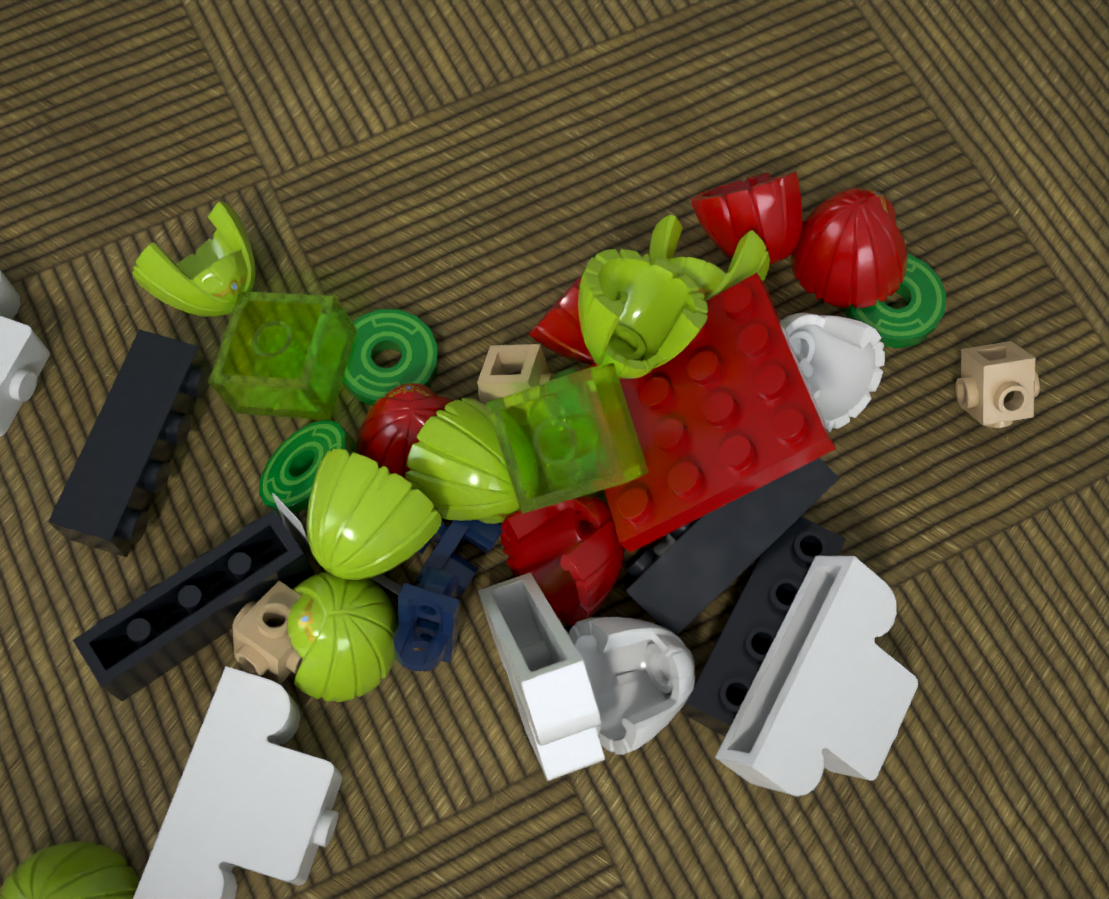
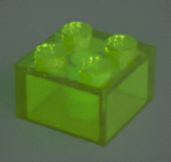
(283, 355)
(567, 438)

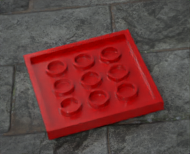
(717, 419)

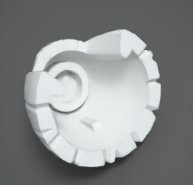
(838, 361)
(636, 676)

